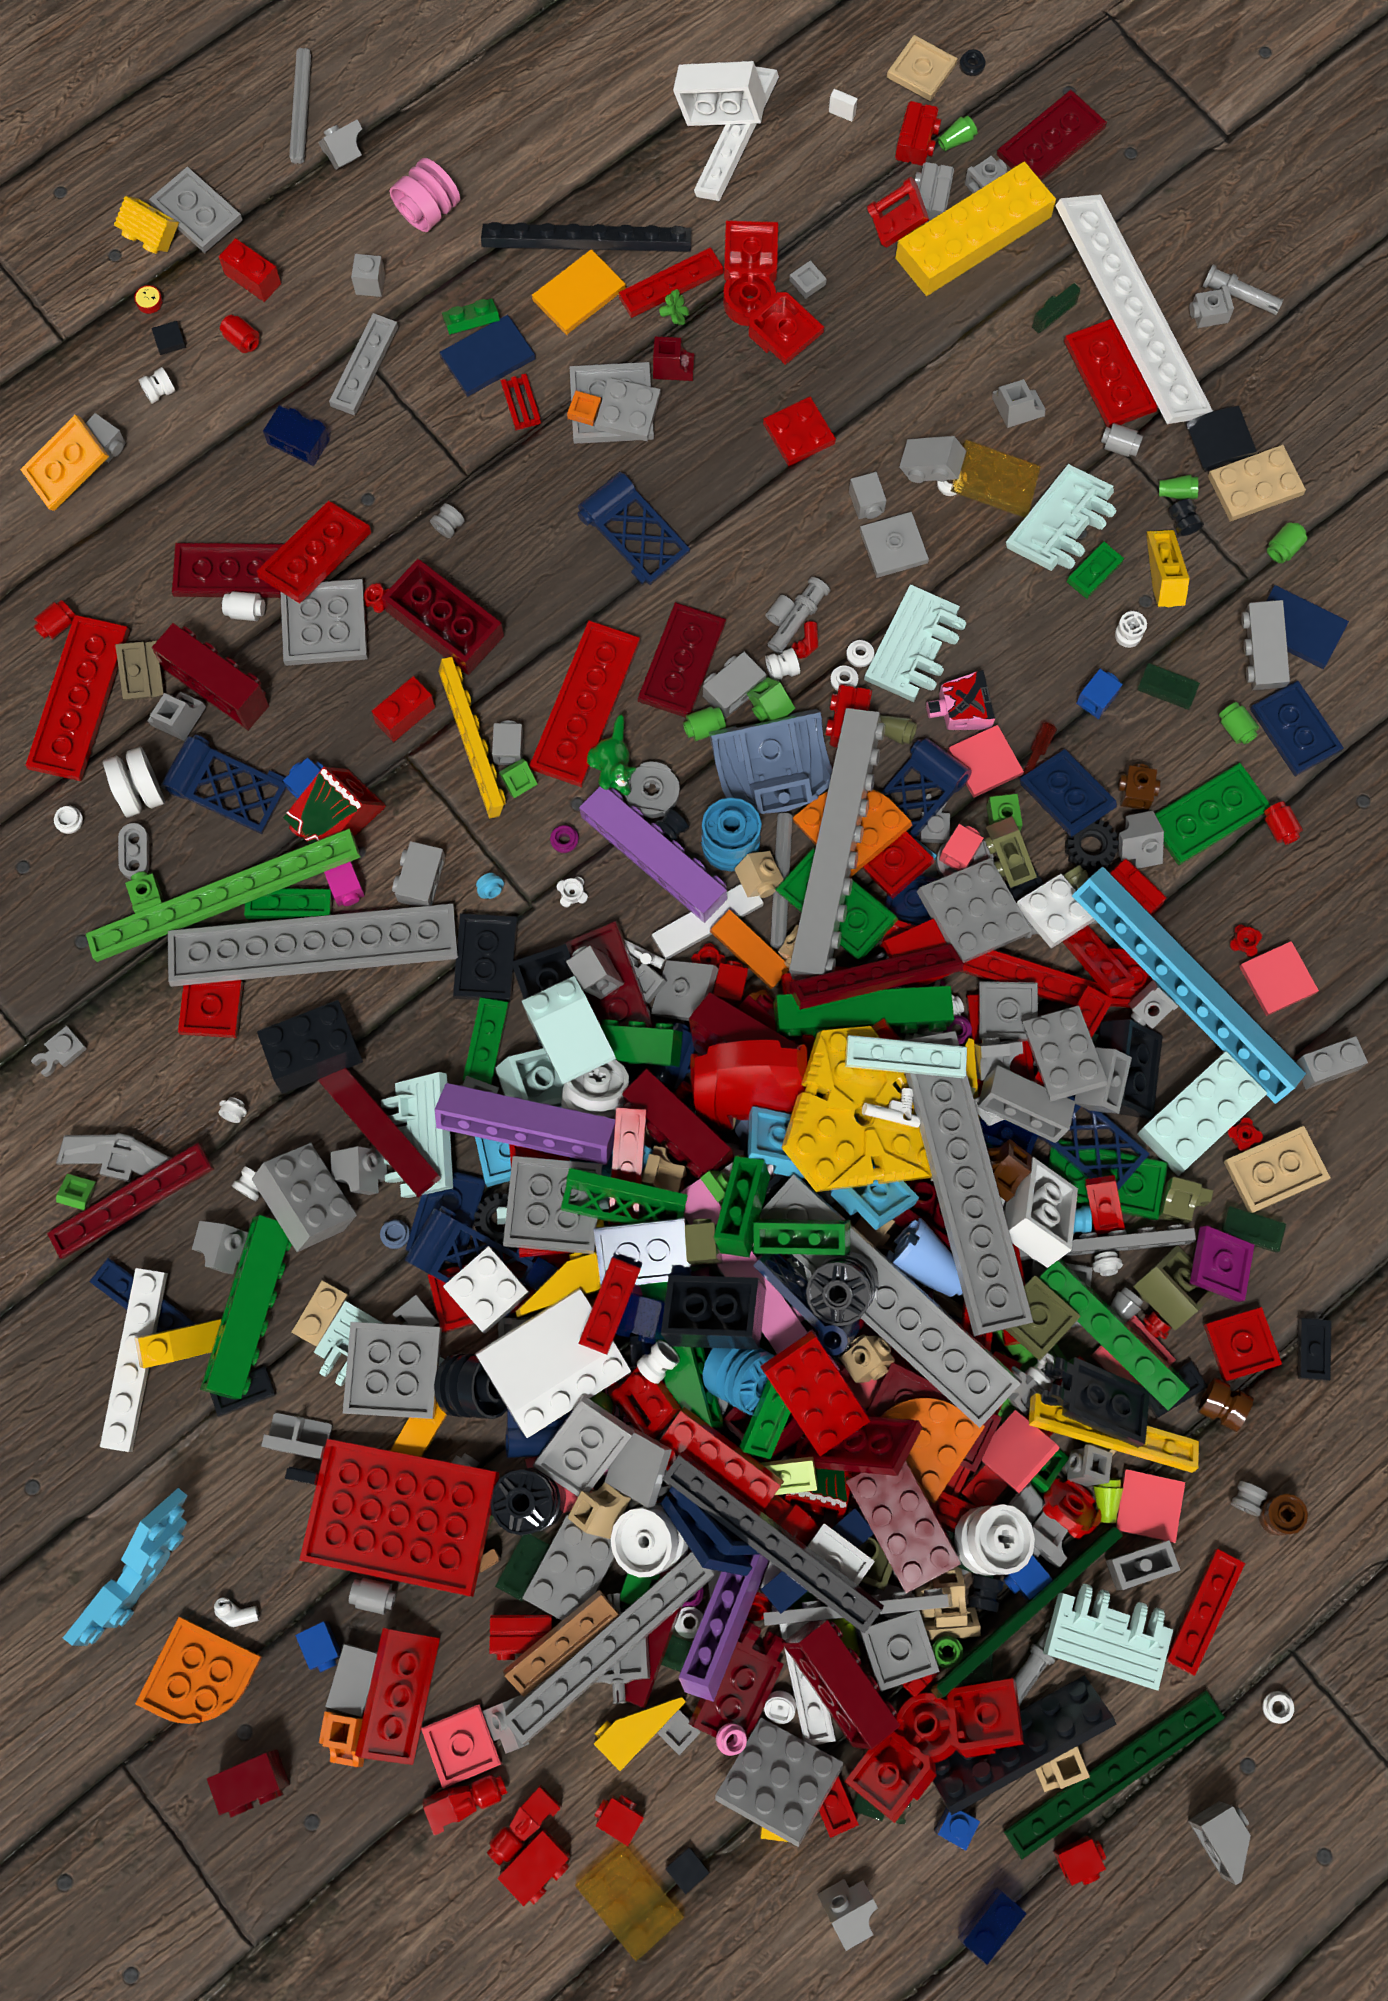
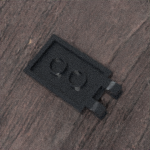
(1099, 1399)

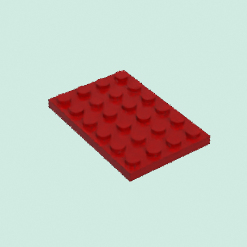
(399, 1517)

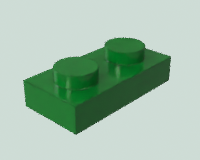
(470, 316)
(1095, 570)

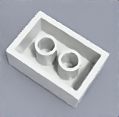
(719, 93)
(1042, 1215)

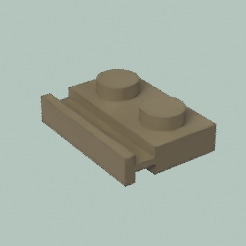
(139, 671)

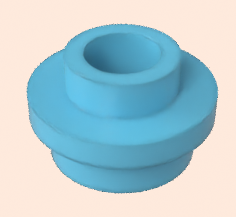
(489, 886)

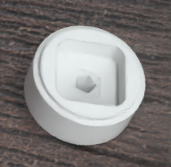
(780, 1707)

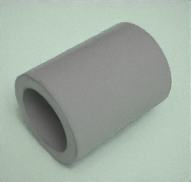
(780, 610)

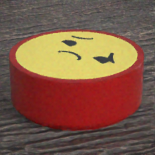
(148, 299)

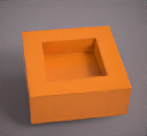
(584, 408)

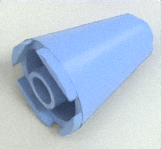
(926, 1259)

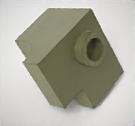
(1181, 1198)

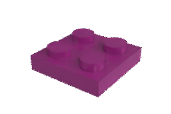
(1222, 1264)

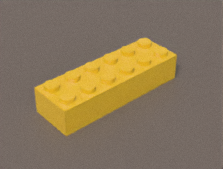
(975, 228)

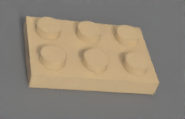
(1256, 483)
(1276, 1170)

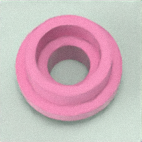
(737, 1744)

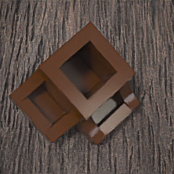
(1010, 1167)

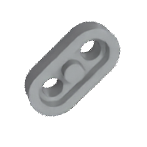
(133, 853)

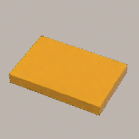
(578, 292)
(64, 462)

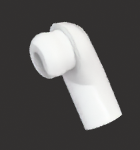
(234, 1616)

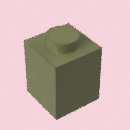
(700, 1243)

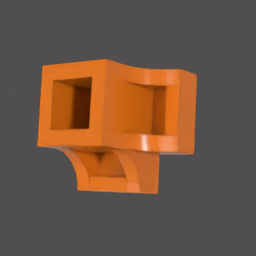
(341, 1735)

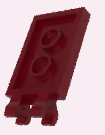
(744, 1685)

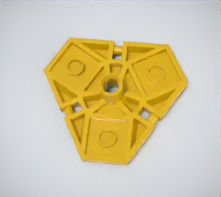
(828, 1140)

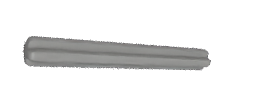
(300, 106)
(782, 860)

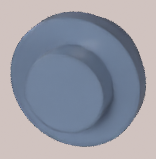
(394, 1234)

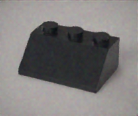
(1145, 1050)

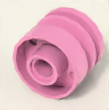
(424, 194)

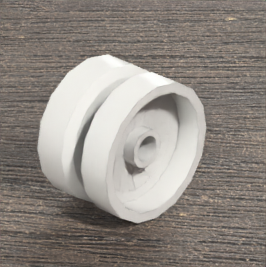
(131, 783)
(597, 1090)
(994, 1540)
(647, 1542)

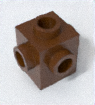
(1138, 787)

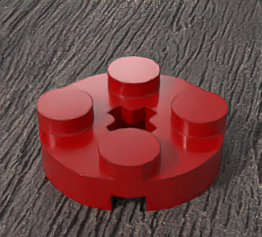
(1071, 1507)

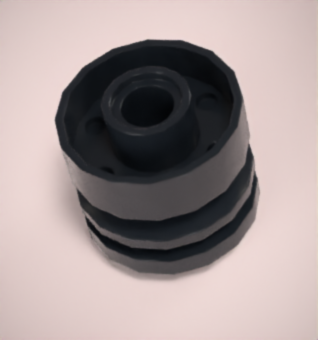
(832, 1302)
(466, 1390)
(511, 1507)

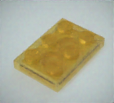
(996, 479)
(629, 1901)

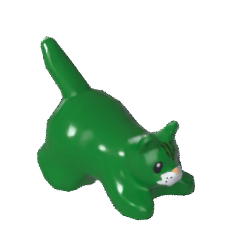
(612, 760)

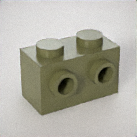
(1010, 851)

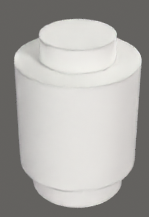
(243, 606)

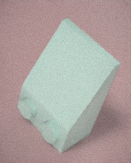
(568, 1030)
(531, 1078)

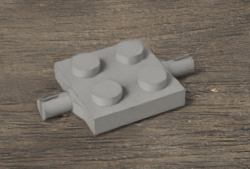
(631, 1667)

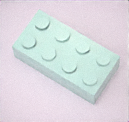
(1202, 1113)

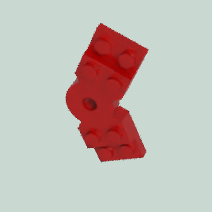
(750, 269)
(971, 1721)

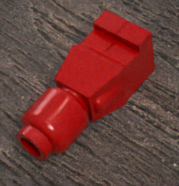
(460, 1802)
(528, 1819)

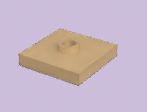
(922, 68)

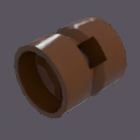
(1222, 1403)
(1283, 1515)

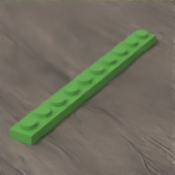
(222, 895)

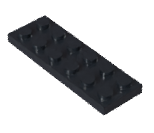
(1048, 1731)

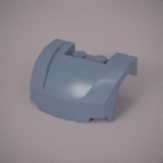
(774, 762)

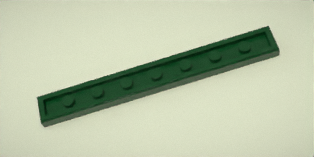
(1025, 1613)
(1113, 1774)

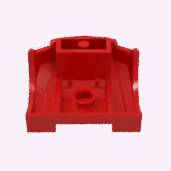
(743, 1076)

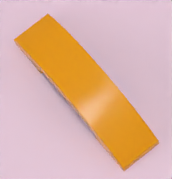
(418, 1434)

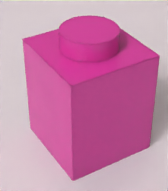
(344, 884)

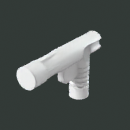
(645, 956)
(895, 1111)

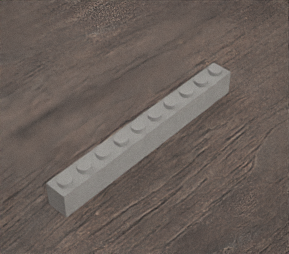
(836, 845)

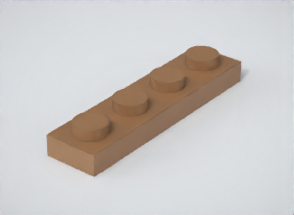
(561, 1643)

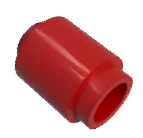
(239, 333)
(53, 620)
(1283, 823)

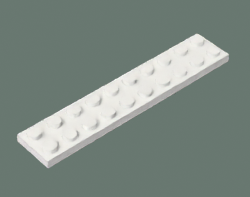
(1133, 308)

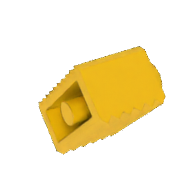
(146, 224)

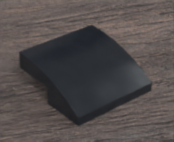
(1221, 437)

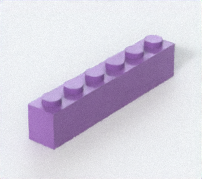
(654, 853)
(525, 1123)
(720, 1630)

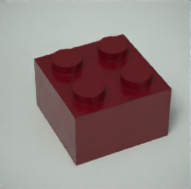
(251, 1780)

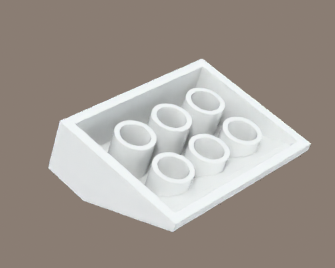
(543, 1367)

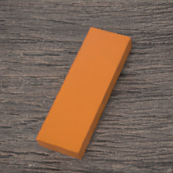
(749, 949)

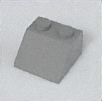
(1224, 1838)

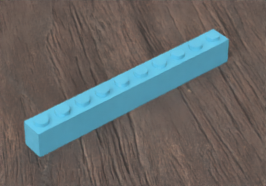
(1189, 984)

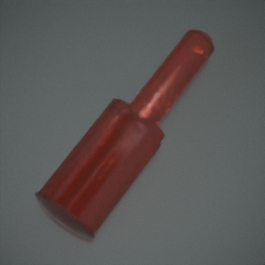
(1040, 745)

